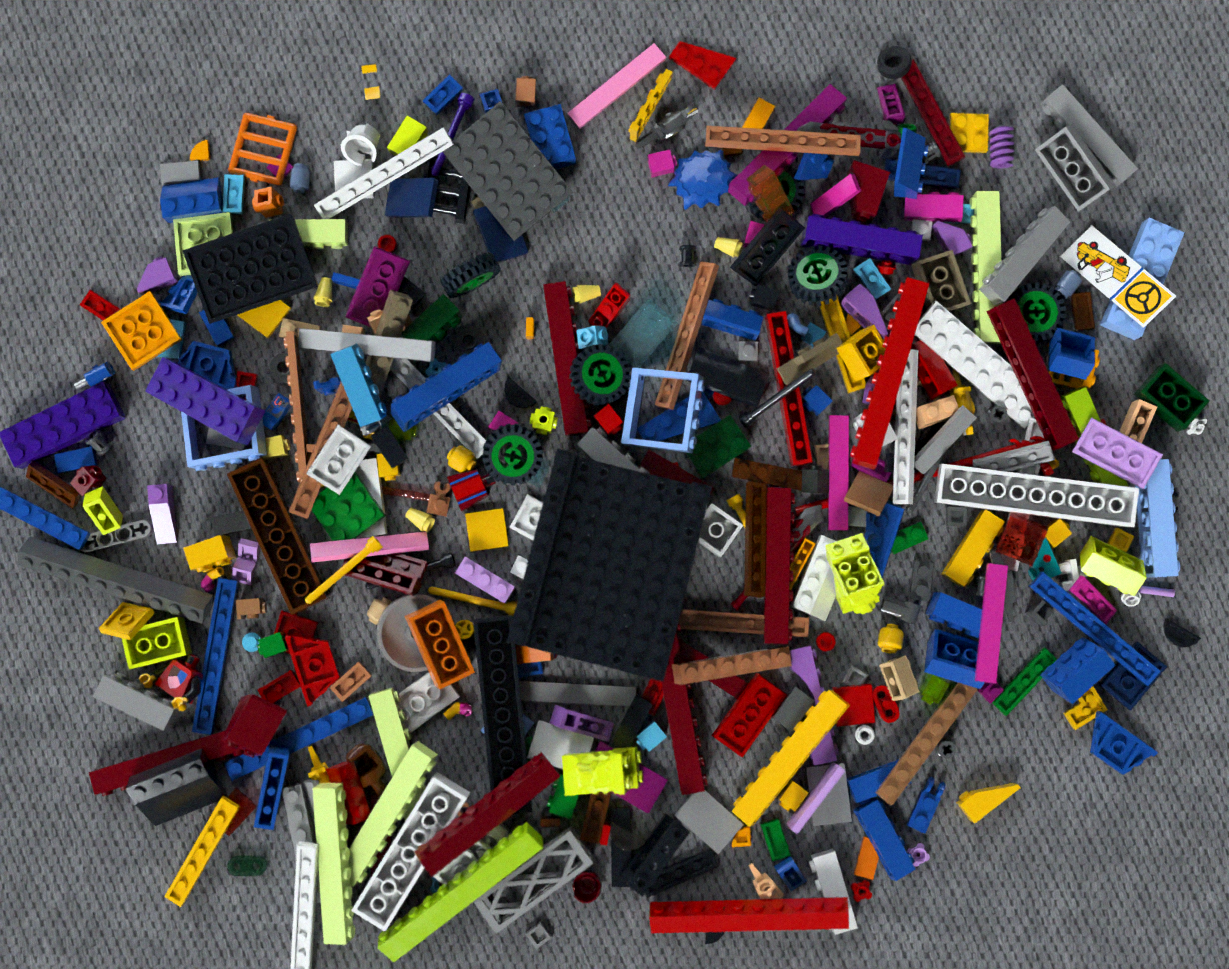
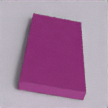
(381, 274)
(648, 792)

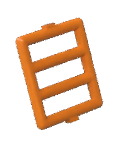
(243, 134)

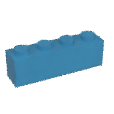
(359, 385)

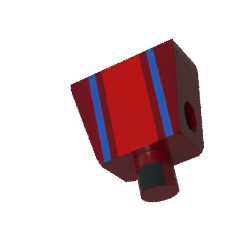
(470, 488)

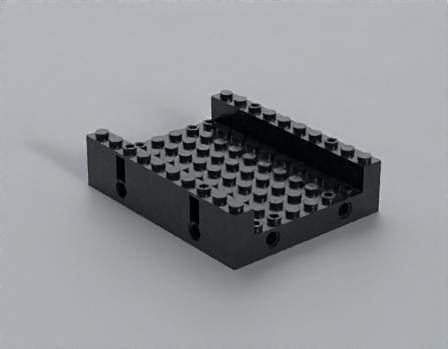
(609, 565)

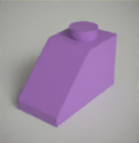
(952, 238)
(157, 276)

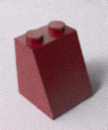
(872, 185)
(253, 725)

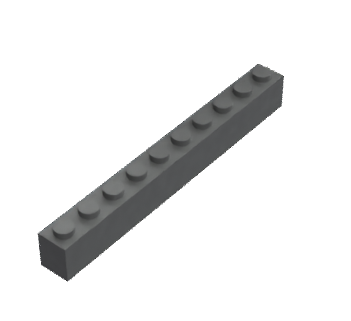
(115, 580)

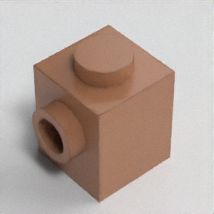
(526, 91)

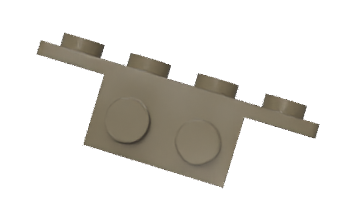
(810, 358)

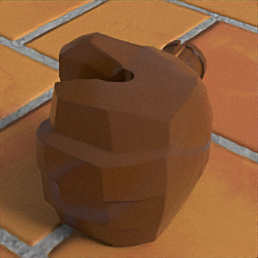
(372, 767)

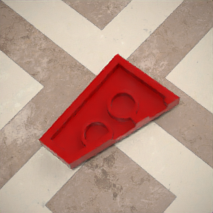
(702, 63)

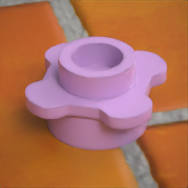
(923, 854)

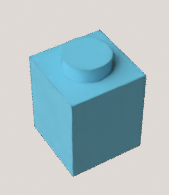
(650, 736)

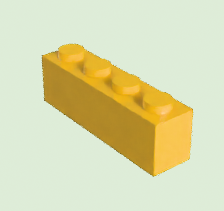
(973, 548)

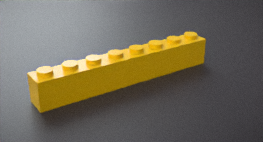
(790, 758)

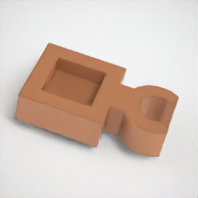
(438, 503)

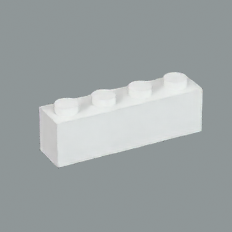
(831, 881)

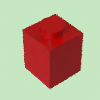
(609, 420)

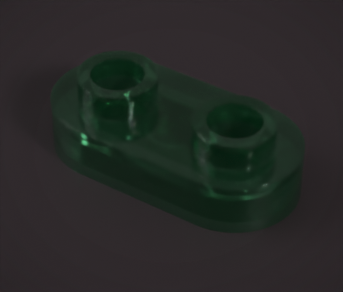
(246, 865)

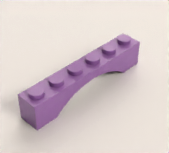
(804, 666)

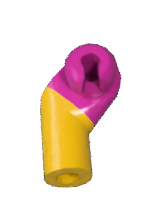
(210, 576)
(458, 708)

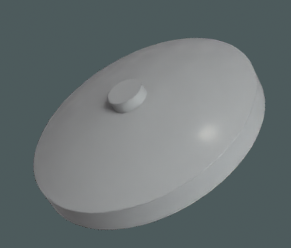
(395, 635)

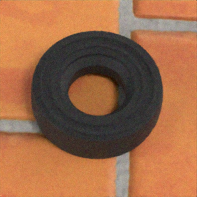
(891, 52)

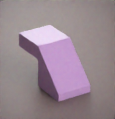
(246, 562)

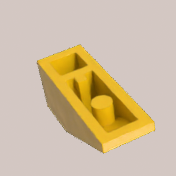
(982, 801)

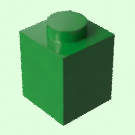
(272, 645)

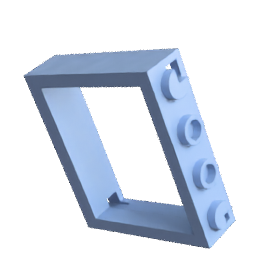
(634, 403)
(258, 449)

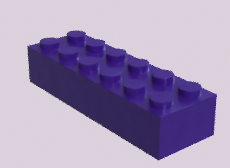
(862, 239)
(205, 401)
(62, 425)

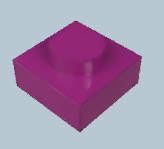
(990, 691)

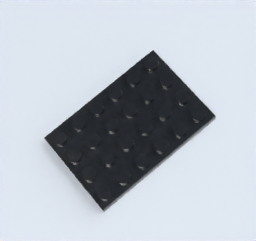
(250, 268)

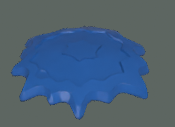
(702, 178)

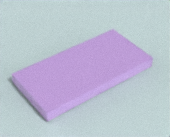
(1117, 453)
(815, 797)

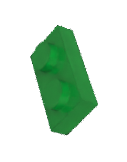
(909, 537)

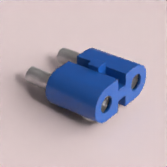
(96, 375)

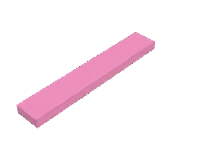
(616, 86)
(349, 548)

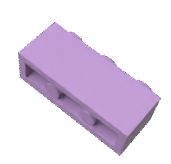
(485, 580)

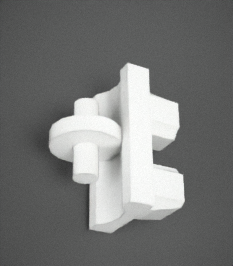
(1073, 573)

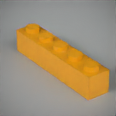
(800, 559)

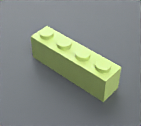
(323, 232)

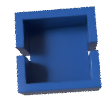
(1071, 353)

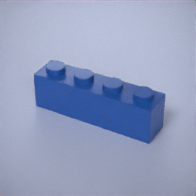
(271, 787)
(884, 839)

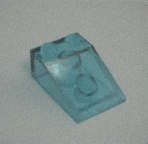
(644, 333)

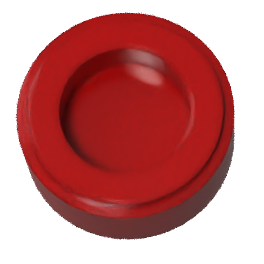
(387, 243)
(825, 641)

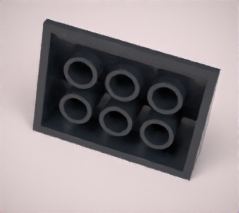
(176, 787)

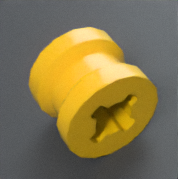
(462, 629)

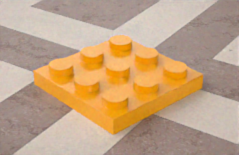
(141, 331)

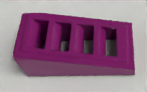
(897, 115)

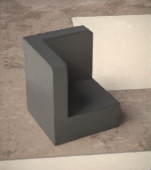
(1039, 612)

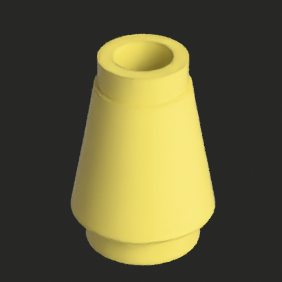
(729, 246)
(583, 293)
(323, 294)
(420, 519)

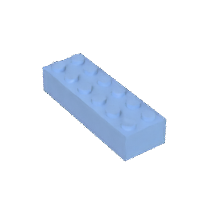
(1153, 251)
(1157, 524)

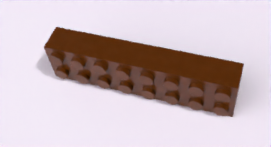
(277, 534)

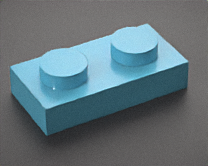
(233, 194)
(872, 278)

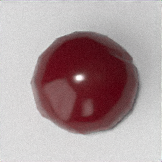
(587, 886)

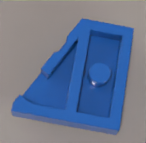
(814, 166)
(180, 296)

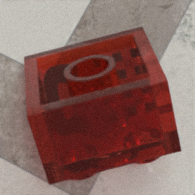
(1022, 539)

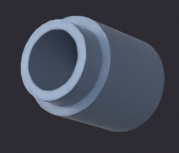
(300, 178)
(1068, 284)

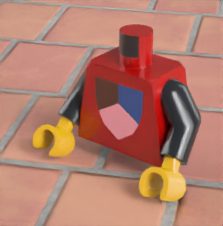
(177, 679)

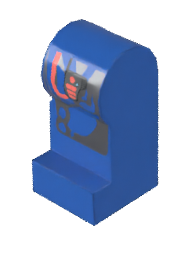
(276, 412)

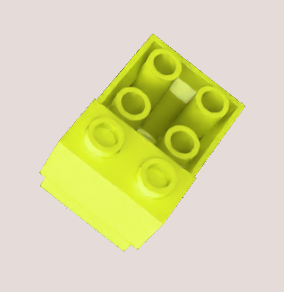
(855, 574)
(602, 771)

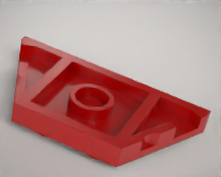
(313, 665)

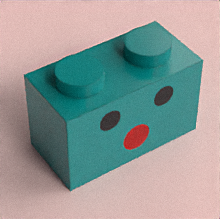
(1044, 562)

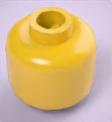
(461, 459)
(890, 639)

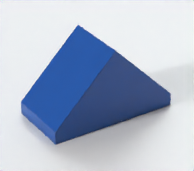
(490, 99)
(790, 873)

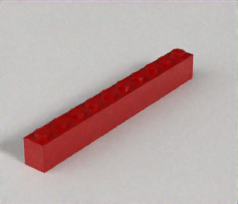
(890, 373)
(749, 915)

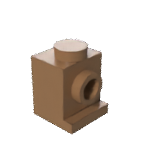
(250, 607)

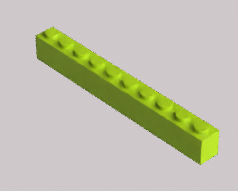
(460, 891)

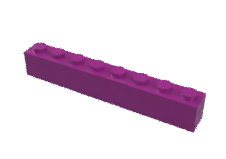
(821, 109)

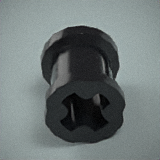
(687, 255)

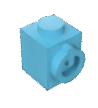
(592, 336)

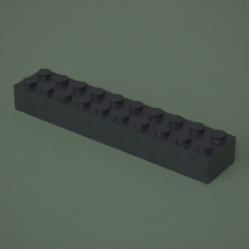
(500, 700)

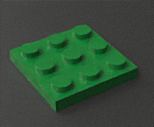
(349, 513)

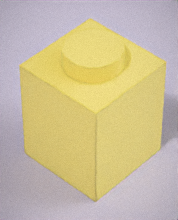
(276, 447)

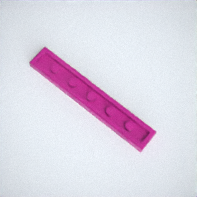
(838, 472)
(991, 623)

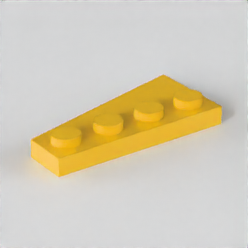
(647, 109)

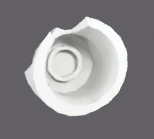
(362, 139)

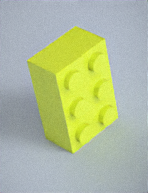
(1112, 566)
(157, 643)

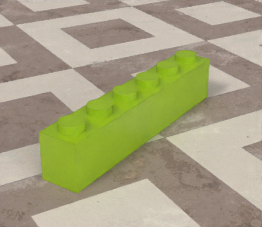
(1080, 411)

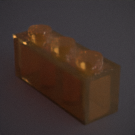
(768, 192)

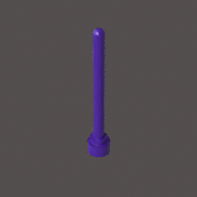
(464, 102)

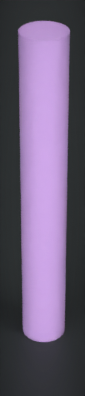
(1156, 591)

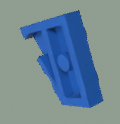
(327, 387)

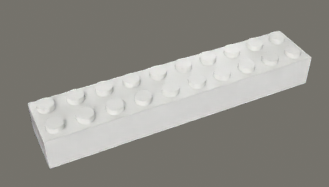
(1036, 495)

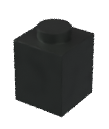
(815, 479)

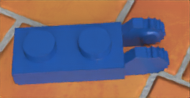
(925, 806)

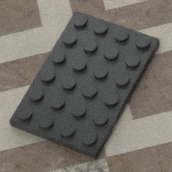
(507, 171)

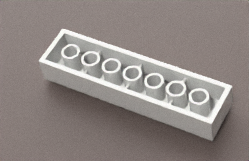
(400, 865)

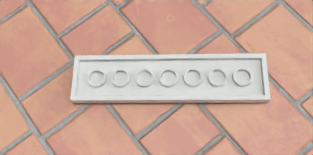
(974, 361)

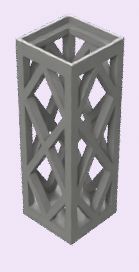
(575, 846)

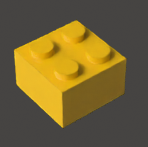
(862, 352)
(209, 553)

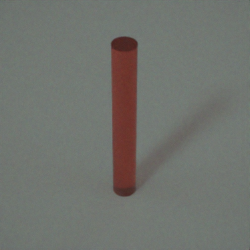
(405, 493)

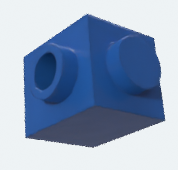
(815, 400)

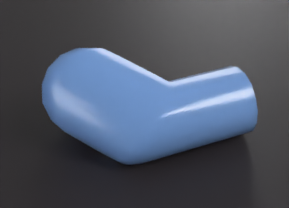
(795, 325)

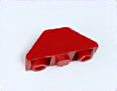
(610, 307)

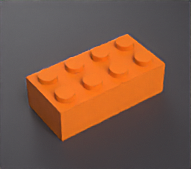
(439, 644)

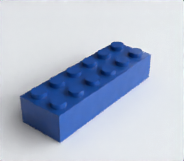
(445, 386)

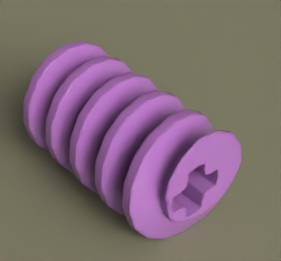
(1000, 147)

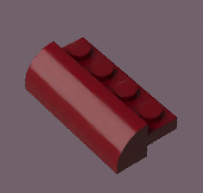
(390, 571)

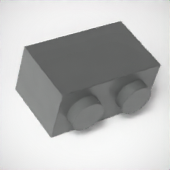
(793, 708)

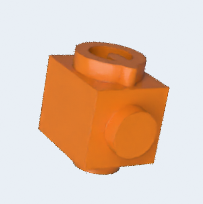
(268, 202)

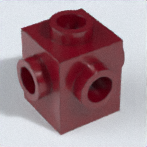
(88, 479)

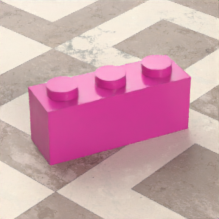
(935, 207)

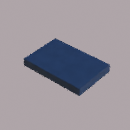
(411, 197)
(496, 238)
(1124, 685)

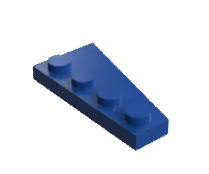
(673, 421)
(881, 534)

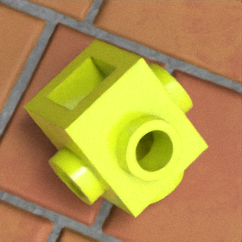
(543, 428)

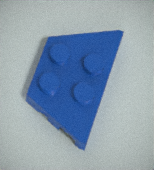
(211, 363)
(1117, 745)

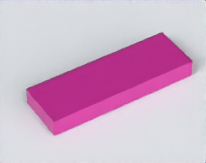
(836, 196)
(1093, 599)

